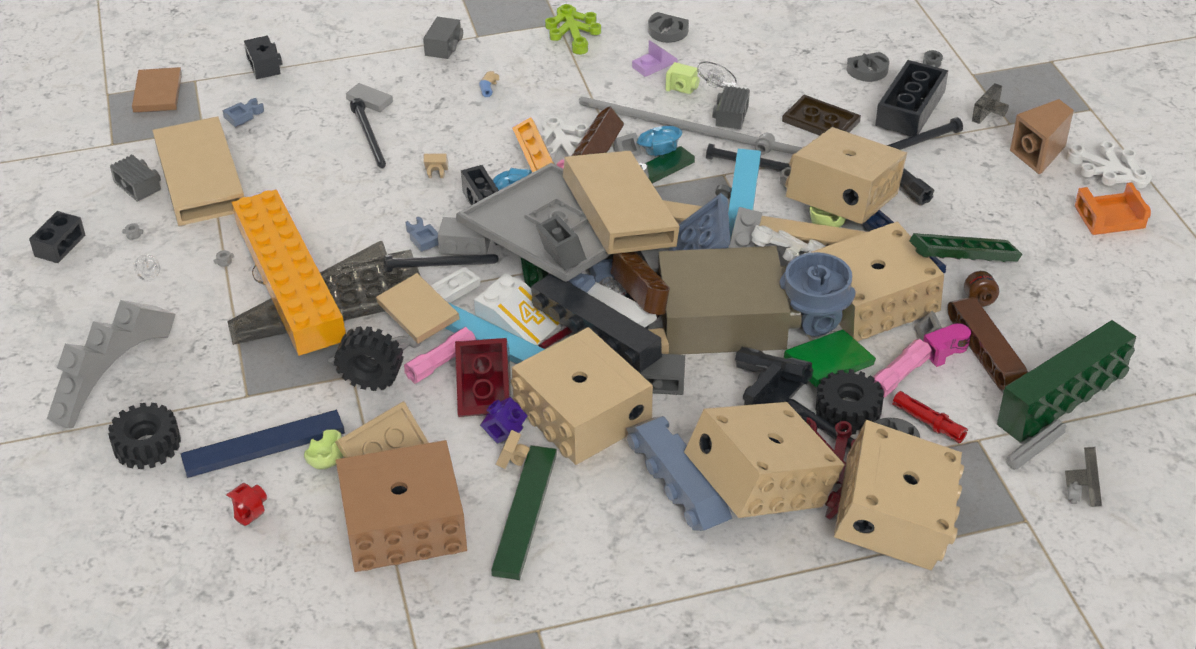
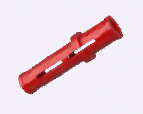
(938, 421)

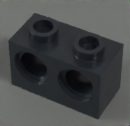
(57, 237)

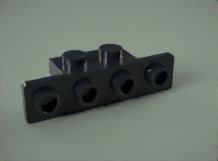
(770, 388)

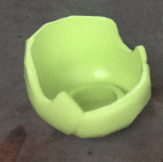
(825, 218)
(323, 453)

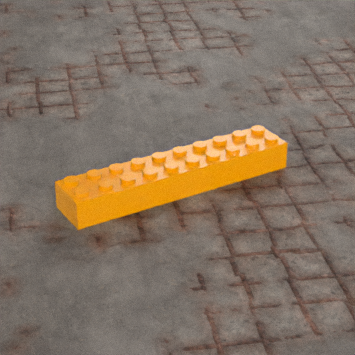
(289, 272)

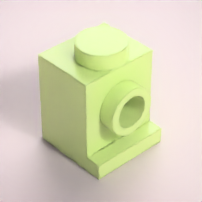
(682, 78)

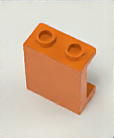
(1113, 212)

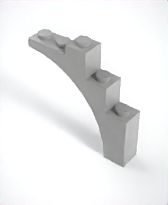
(105, 343)

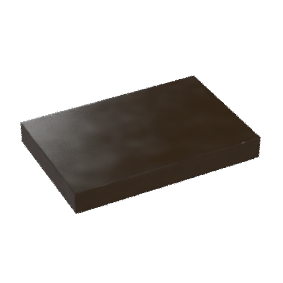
(819, 116)

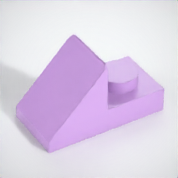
(653, 61)

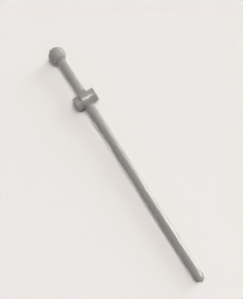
(765, 141)

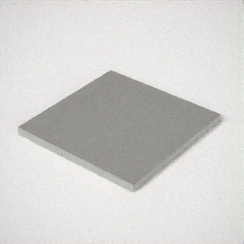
(514, 211)

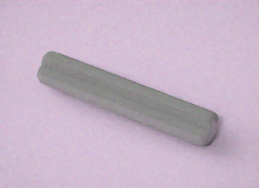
(1036, 444)

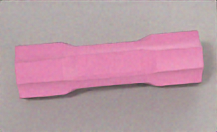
(912, 357)
(425, 364)

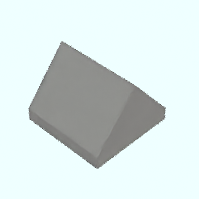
(627, 143)
(928, 325)

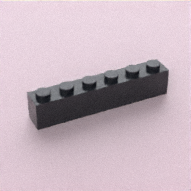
(581, 310)

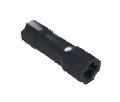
(916, 188)
(758, 361)

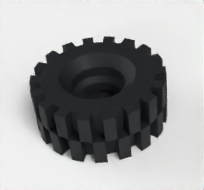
(362, 370)
(849, 385)
(139, 423)

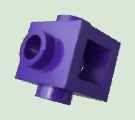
(503, 418)

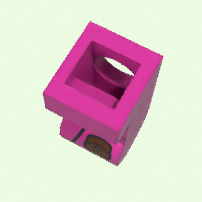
(947, 342)

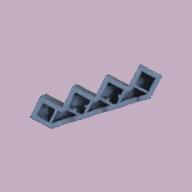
(682, 478)

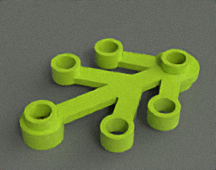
(567, 14)

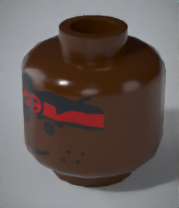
(982, 287)

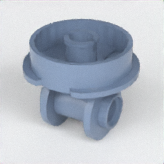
(819, 290)

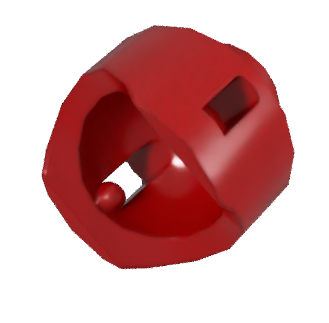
(247, 503)

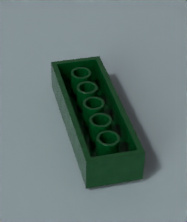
(1066, 380)

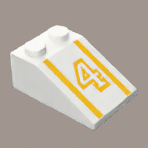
(510, 307)

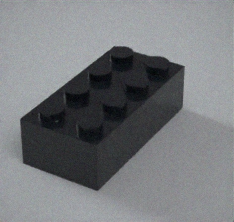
(911, 98)

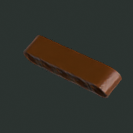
(600, 133)
(640, 282)
(987, 342)

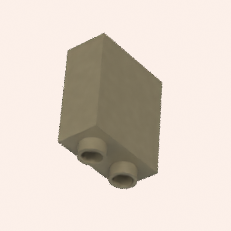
(725, 300)

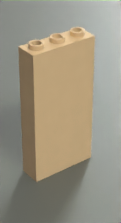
(198, 170)
(620, 202)

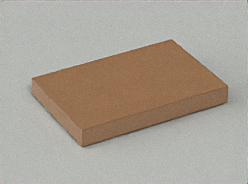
(157, 89)

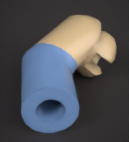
(488, 79)

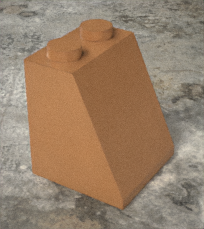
(1041, 134)

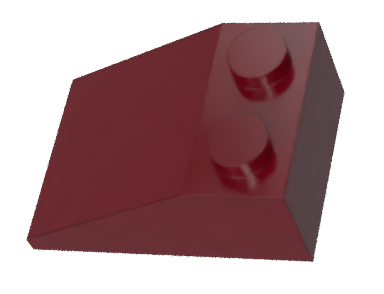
(481, 375)

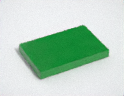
(832, 354)

